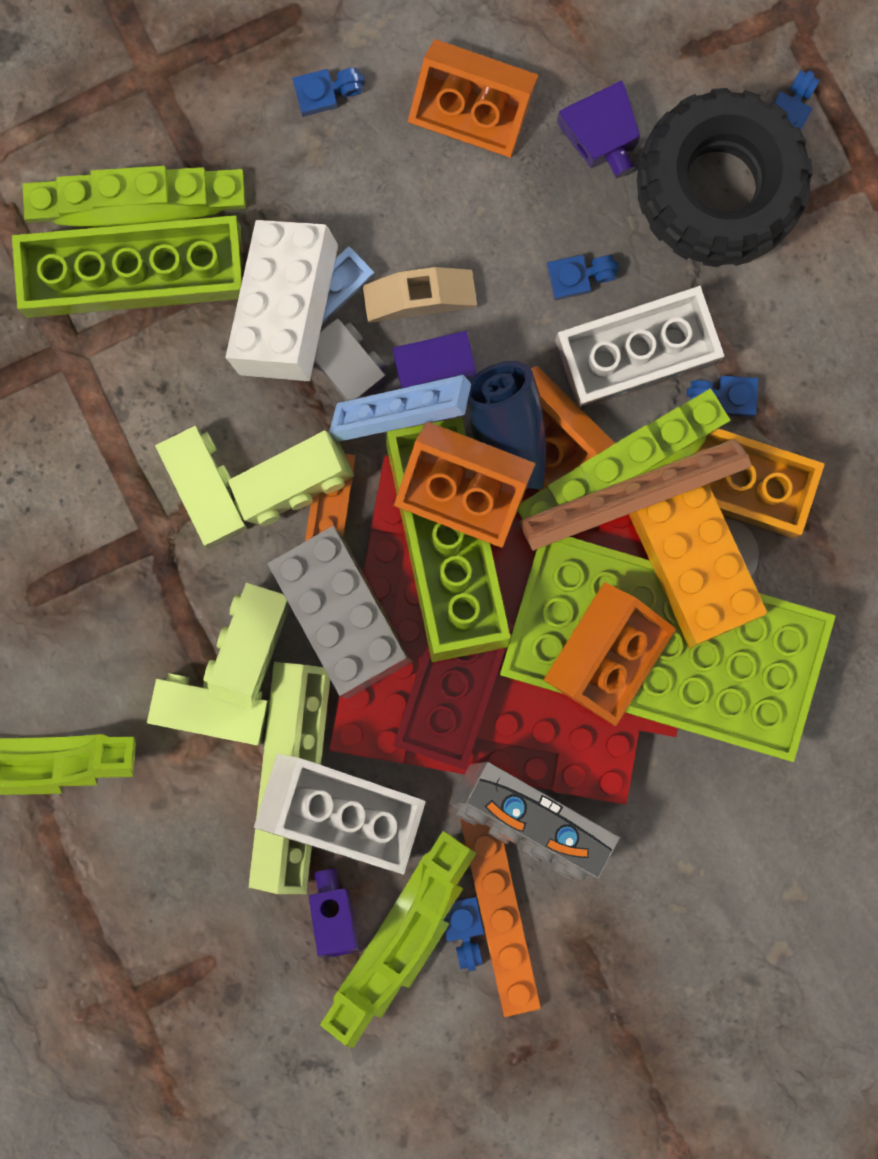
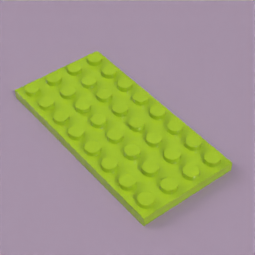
(735, 688)

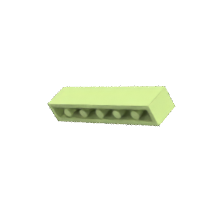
(296, 730)

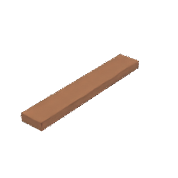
(635, 494)

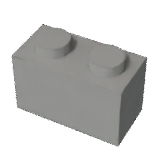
(347, 363)

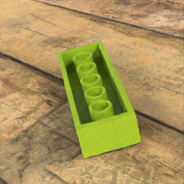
(128, 266)
(450, 571)

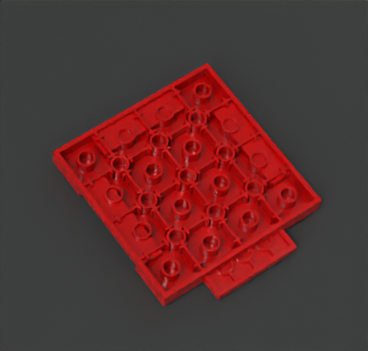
(525, 728)

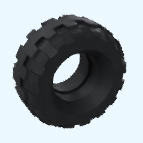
(754, 134)

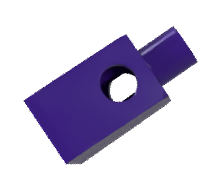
(602, 128)
(337, 934)

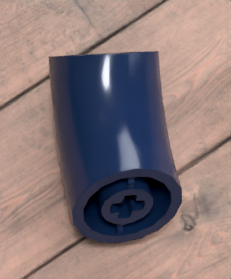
(509, 414)

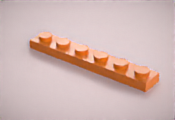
(501, 921)

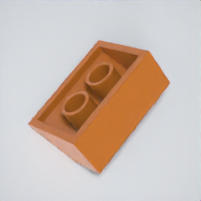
(472, 97)
(568, 431)
(464, 484)
(610, 653)

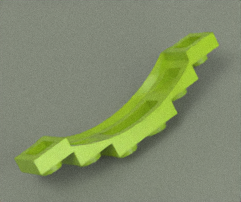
(133, 196)
(650, 447)
(54, 762)
(401, 941)

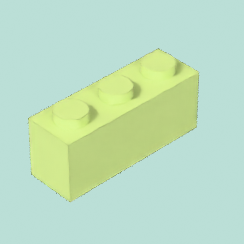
(291, 479)
(202, 485)
(246, 645)
(192, 710)

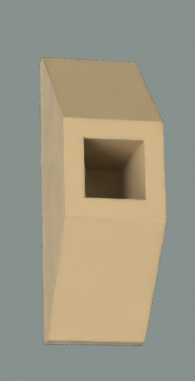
(419, 293)

